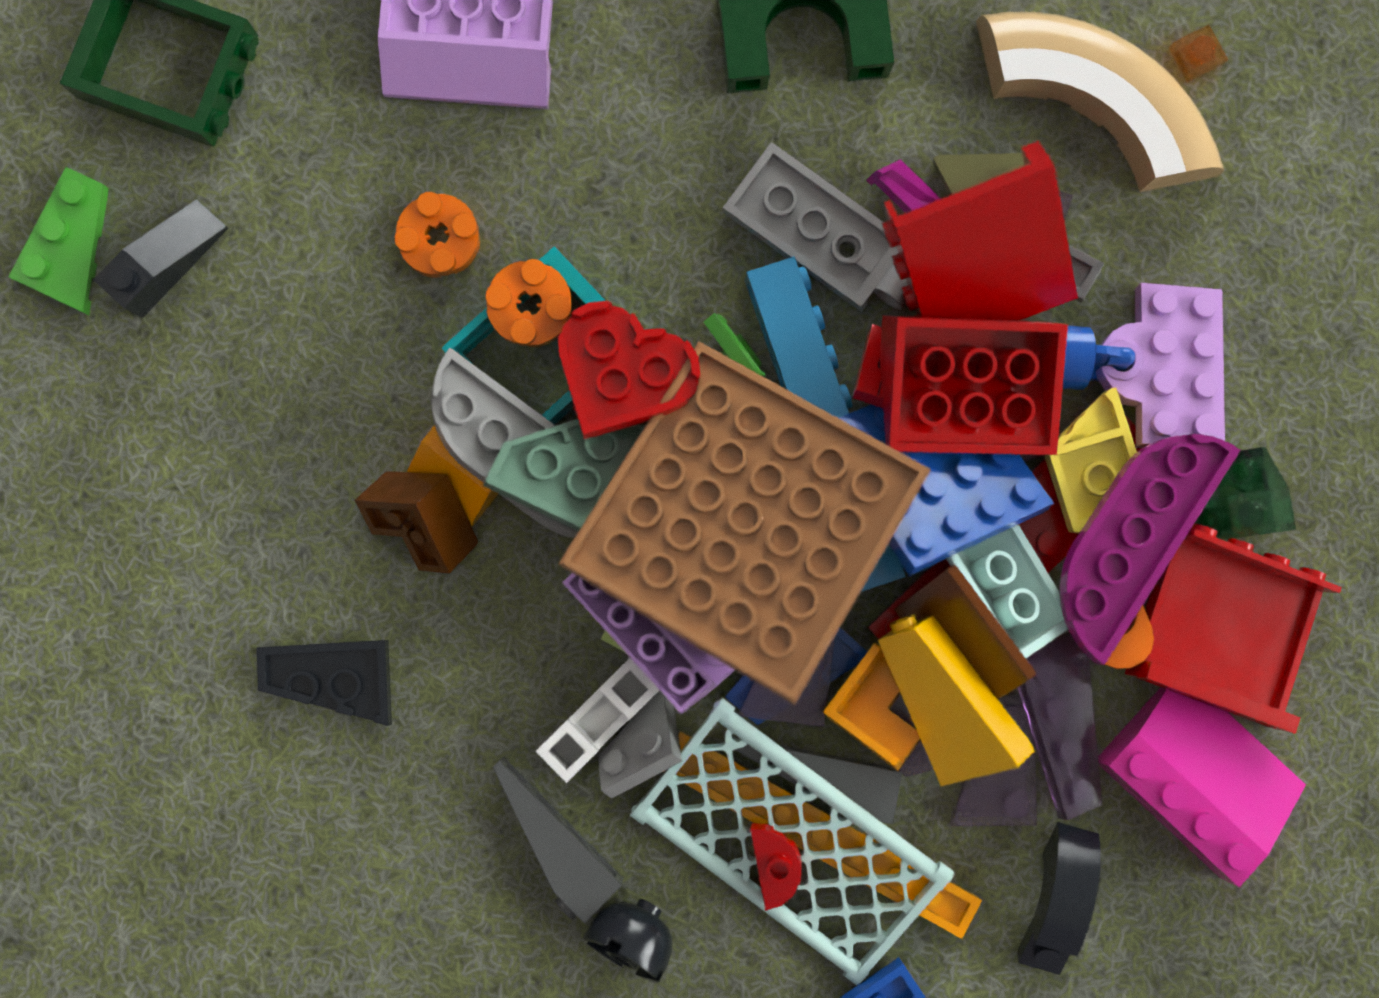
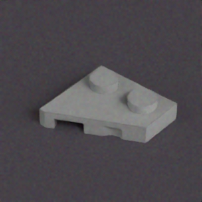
(642, 748)

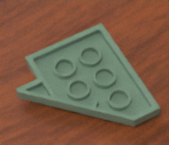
(560, 470)

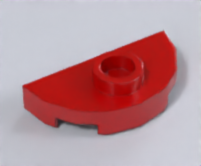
(777, 864)

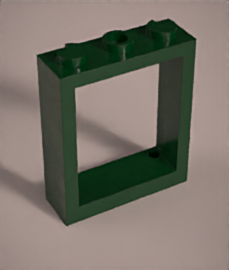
(225, 83)

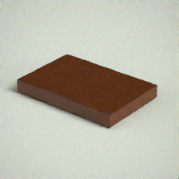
(972, 630)

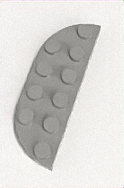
(477, 417)

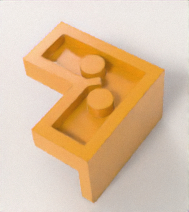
(864, 712)

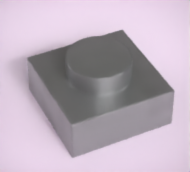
(1085, 271)

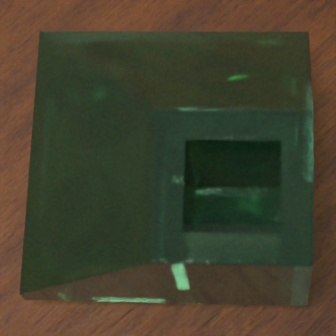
(1250, 499)

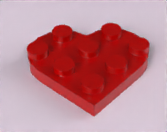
(621, 369)

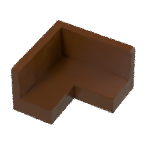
(424, 514)

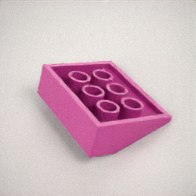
(1204, 781)

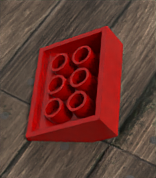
(972, 384)

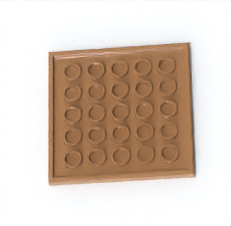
(746, 523)

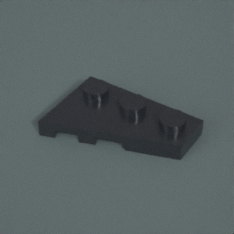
(336, 676)

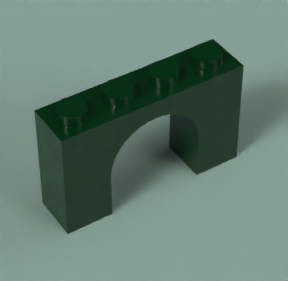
(744, 46)

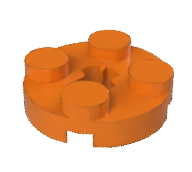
(431, 212)
(534, 279)

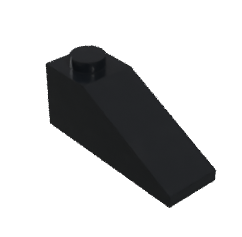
(160, 258)

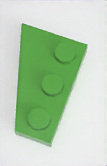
(64, 242)

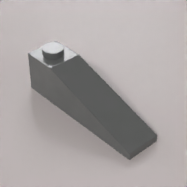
(865, 783)
(568, 860)

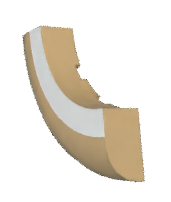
(1106, 83)

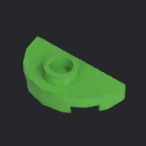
(733, 346)

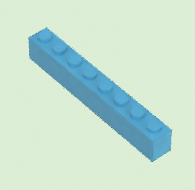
(803, 360)

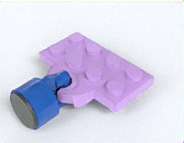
(1160, 364)

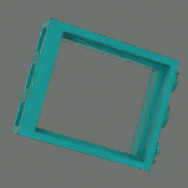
(481, 326)

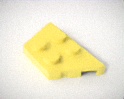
(1090, 458)

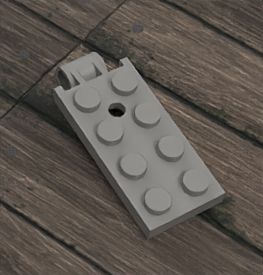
(810, 220)

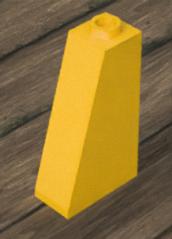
(950, 704)

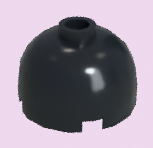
(632, 937)

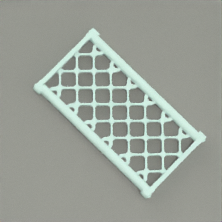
(853, 969)

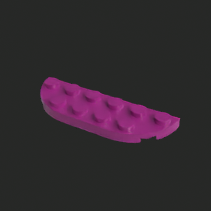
(1136, 536)

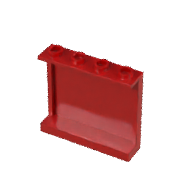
(987, 248)
(1231, 627)

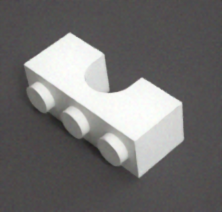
(597, 720)

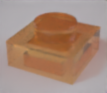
(1198, 53)

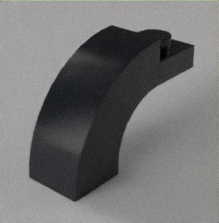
(1065, 899)

